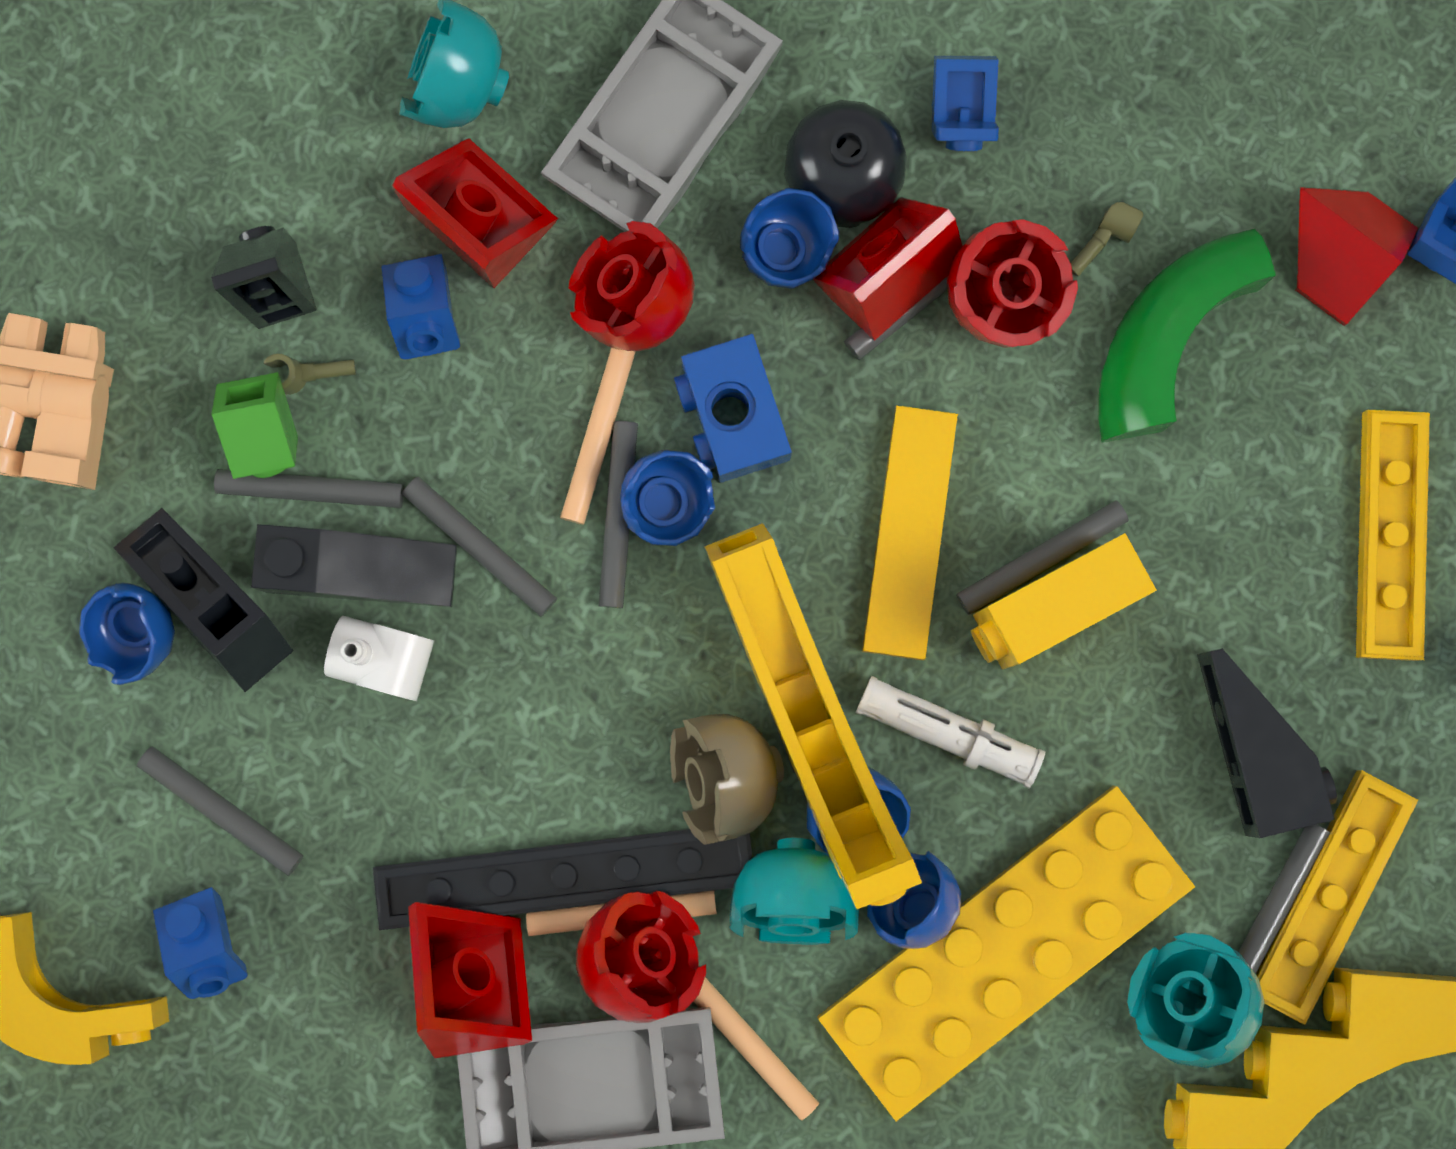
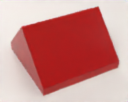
(475, 209)
(892, 264)
(468, 980)

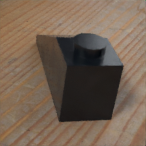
(264, 277)
(353, 566)
(204, 599)
(1268, 763)

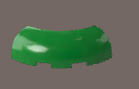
(1151, 337)

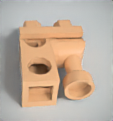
(59, 390)

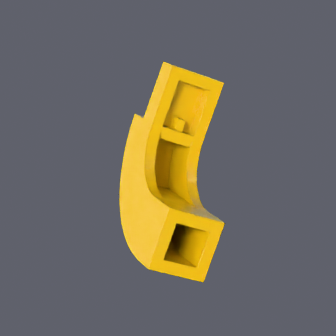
(48, 1024)

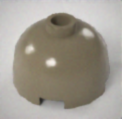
(727, 774)

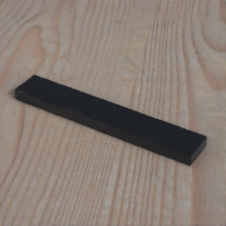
(560, 875)

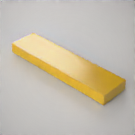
(909, 533)
(1392, 535)
(1333, 895)

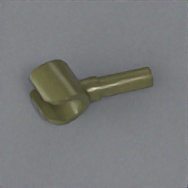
(1119, 221)
(302, 373)

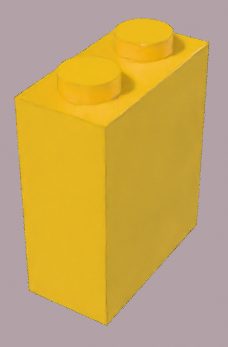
(1062, 603)

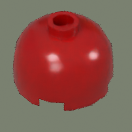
(1012, 284)
(632, 288)
(640, 957)

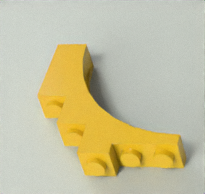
(811, 720)
(1298, 1072)

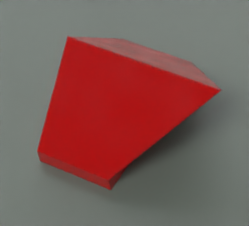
(1347, 248)

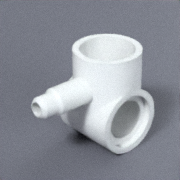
(377, 657)

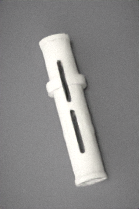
(960, 736)

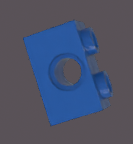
(735, 372)

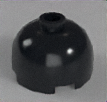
(823, 160)

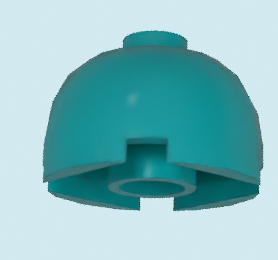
(455, 69)
(792, 896)
(1196, 1001)

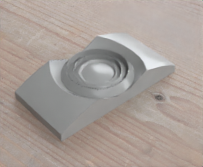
(662, 110)
(596, 1086)

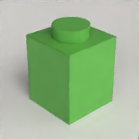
(255, 426)

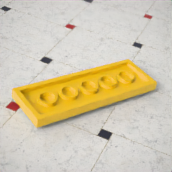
(1006, 953)

